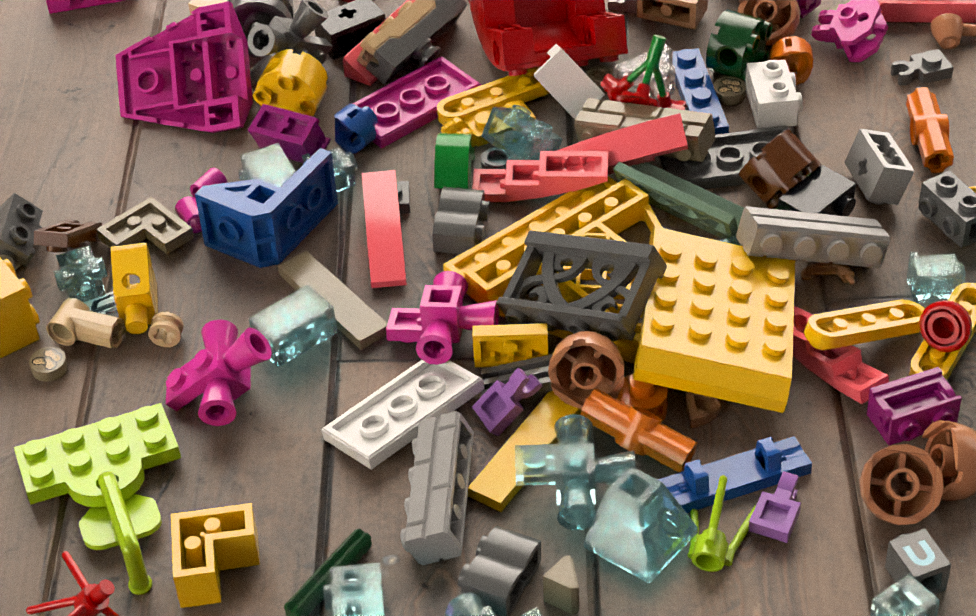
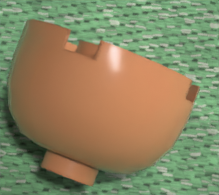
(781, 13)
(583, 364)
(954, 451)
(901, 484)

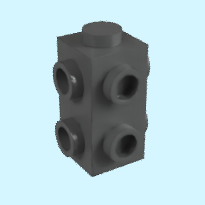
(950, 206)
(17, 227)

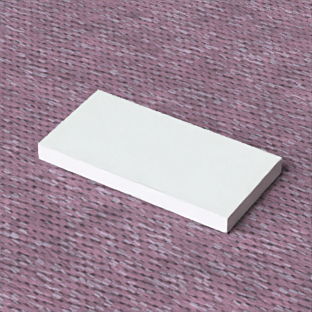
(393, 413)

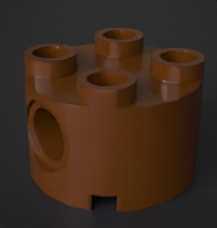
(778, 168)

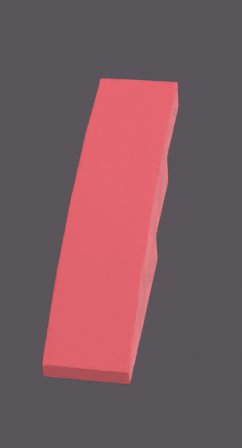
(637, 142)
(550, 176)
(383, 229)
(837, 366)

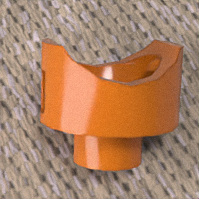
(797, 55)
(644, 395)

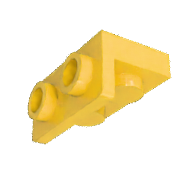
(508, 343)

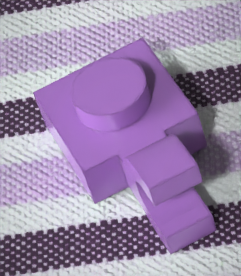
(501, 401)
(777, 512)

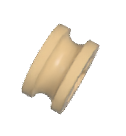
(166, 329)

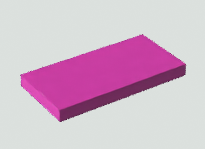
(414, 99)

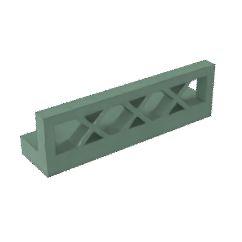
(683, 199)

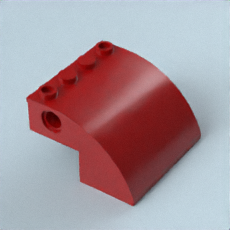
(523, 31)

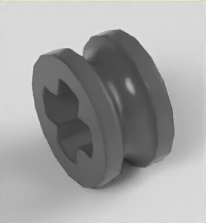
(425, 52)

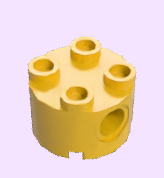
(292, 83)

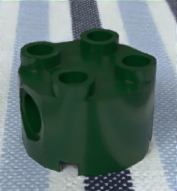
(737, 43)

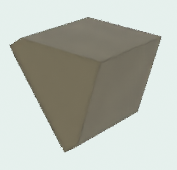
(561, 586)

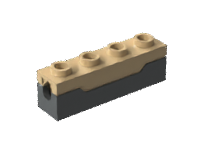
(399, 37)

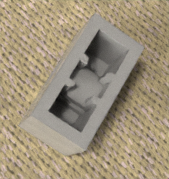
(879, 167)

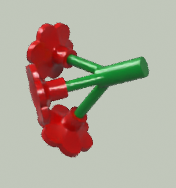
(618, 89)

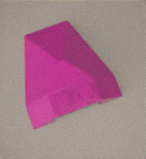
(189, 73)

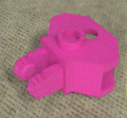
(851, 26)

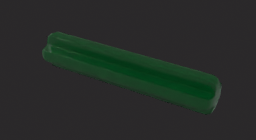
(312, 591)

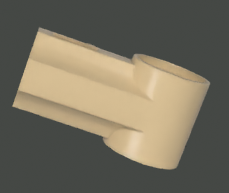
(78, 322)

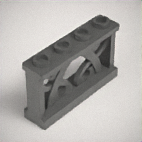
(587, 314)

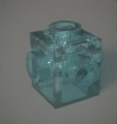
(81, 268)

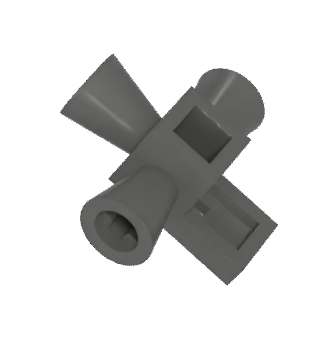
(289, 34)

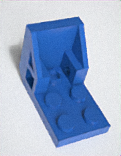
(266, 233)

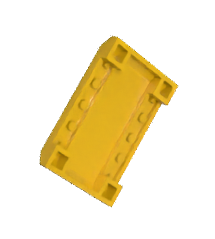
(719, 322)

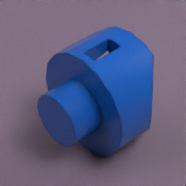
(352, 123)

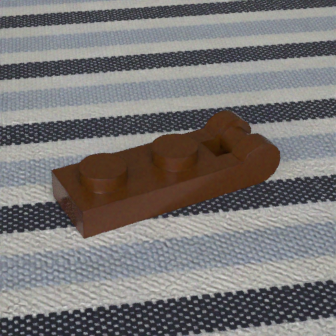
(66, 235)

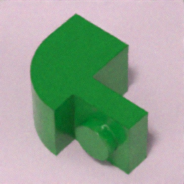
(453, 160)

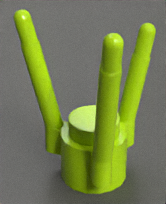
(710, 549)

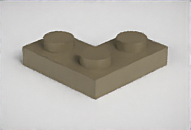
(146, 221)

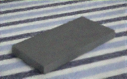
(724, 158)

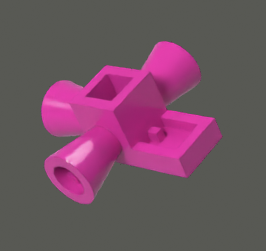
(440, 318)
(218, 371)

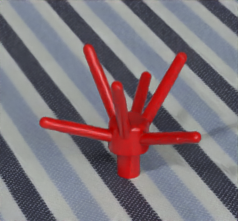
(88, 602)

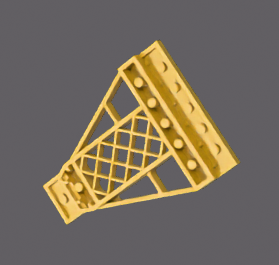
(589, 212)

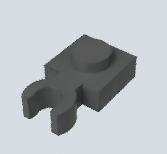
(925, 66)

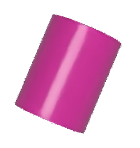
(211, 177)
(187, 210)

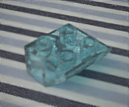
(639, 525)

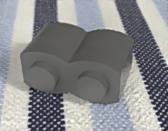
(460, 220)
(501, 569)

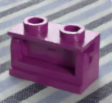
(292, 130)
(911, 404)

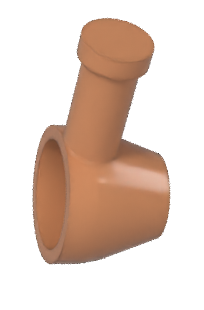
(949, 29)

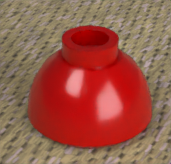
(945, 325)

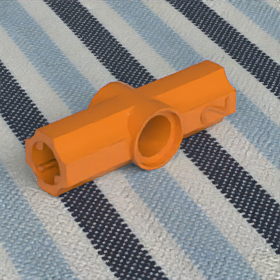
(929, 130)
(638, 430)

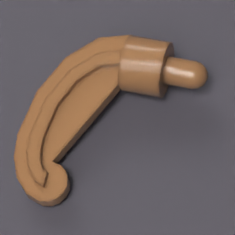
(843, 271)

